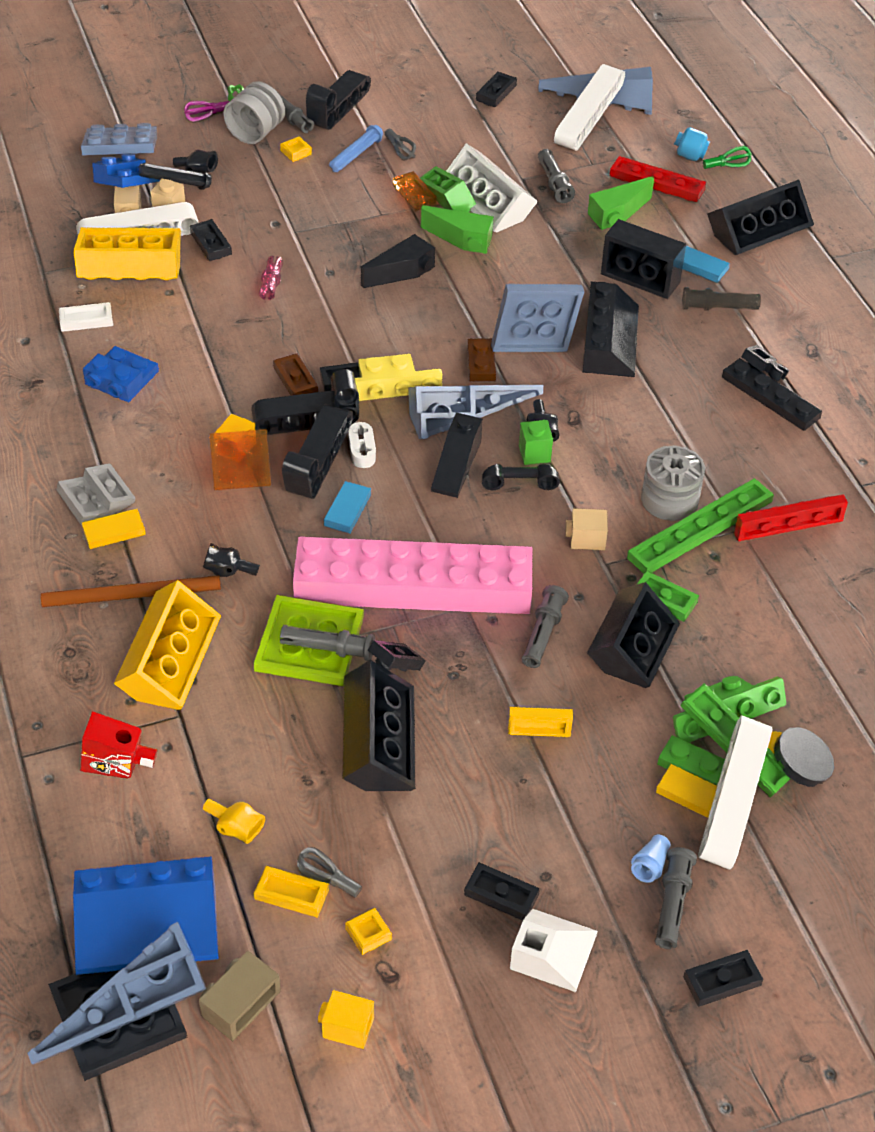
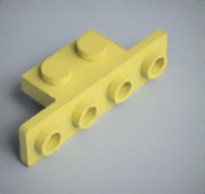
(392, 377)

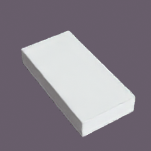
(85, 316)

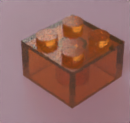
(240, 459)

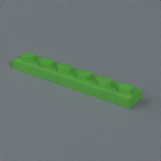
(699, 526)

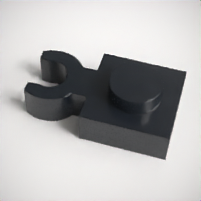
(765, 362)

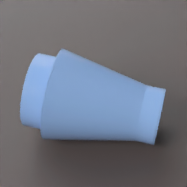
(650, 860)

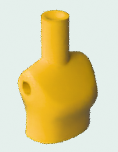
(237, 820)

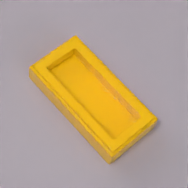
(113, 528)
(540, 721)
(687, 790)
(291, 891)

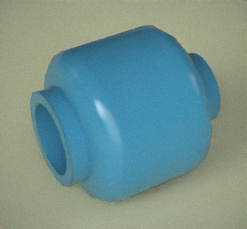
(692, 144)

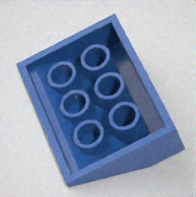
(133, 905)

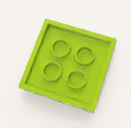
(306, 662)

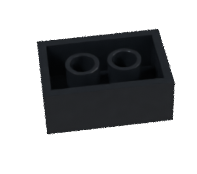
(643, 258)

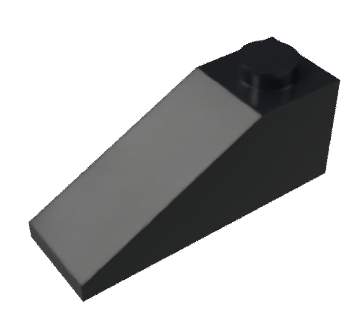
(400, 263)
(457, 454)

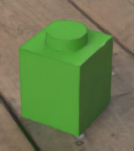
(535, 442)

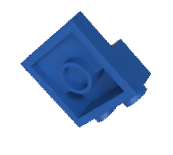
(120, 171)
(119, 373)

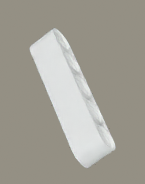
(589, 107)
(167, 216)
(735, 792)

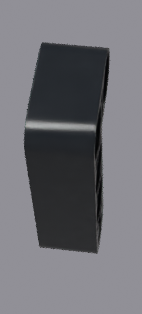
(331, 104)
(300, 411)
(307, 470)

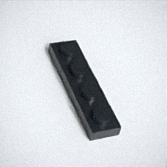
(772, 394)

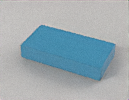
(704, 265)
(347, 507)

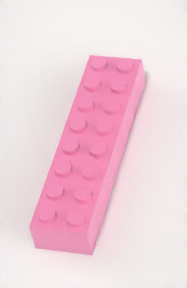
(414, 575)

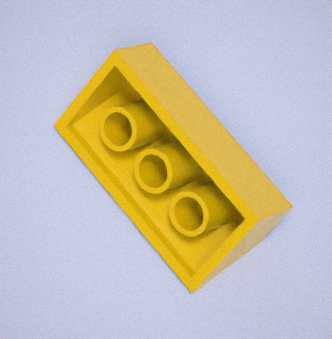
(128, 253)
(168, 647)

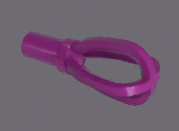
(212, 107)

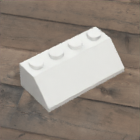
(491, 189)

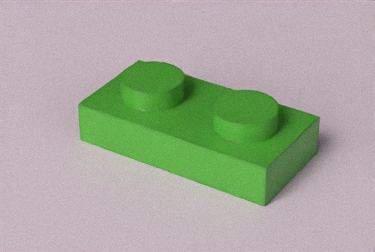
(677, 599)
(691, 759)

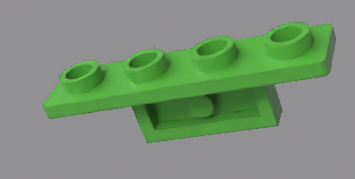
(740, 698)

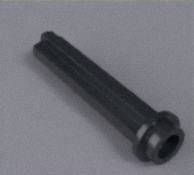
(201, 179)

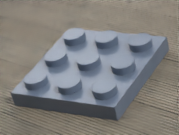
(119, 139)
(537, 317)

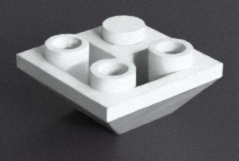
(552, 949)

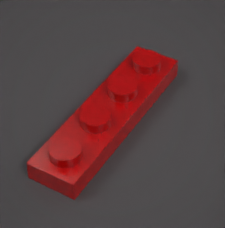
(664, 180)
(790, 517)

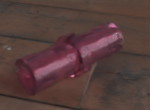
(271, 278)

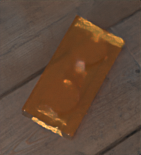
(414, 190)

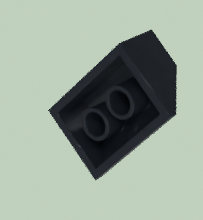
(634, 636)

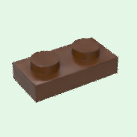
(481, 360)
(295, 375)

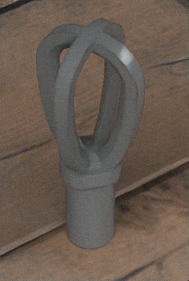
(397, 141)
(336, 879)

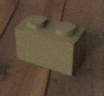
(239, 995)

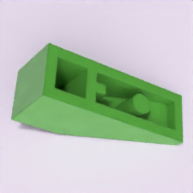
(449, 190)
(619, 202)
(459, 228)

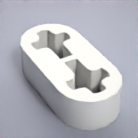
(366, 444)

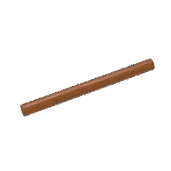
(126, 591)

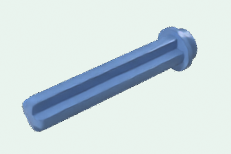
(373, 134)

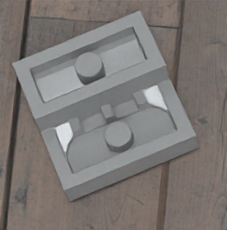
(96, 493)

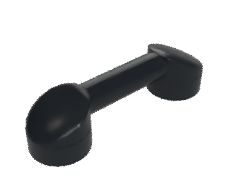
(546, 476)

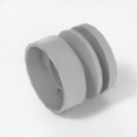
(254, 112)
(672, 482)

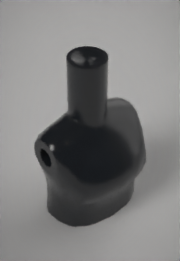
(198, 161)
(540, 414)
(227, 562)

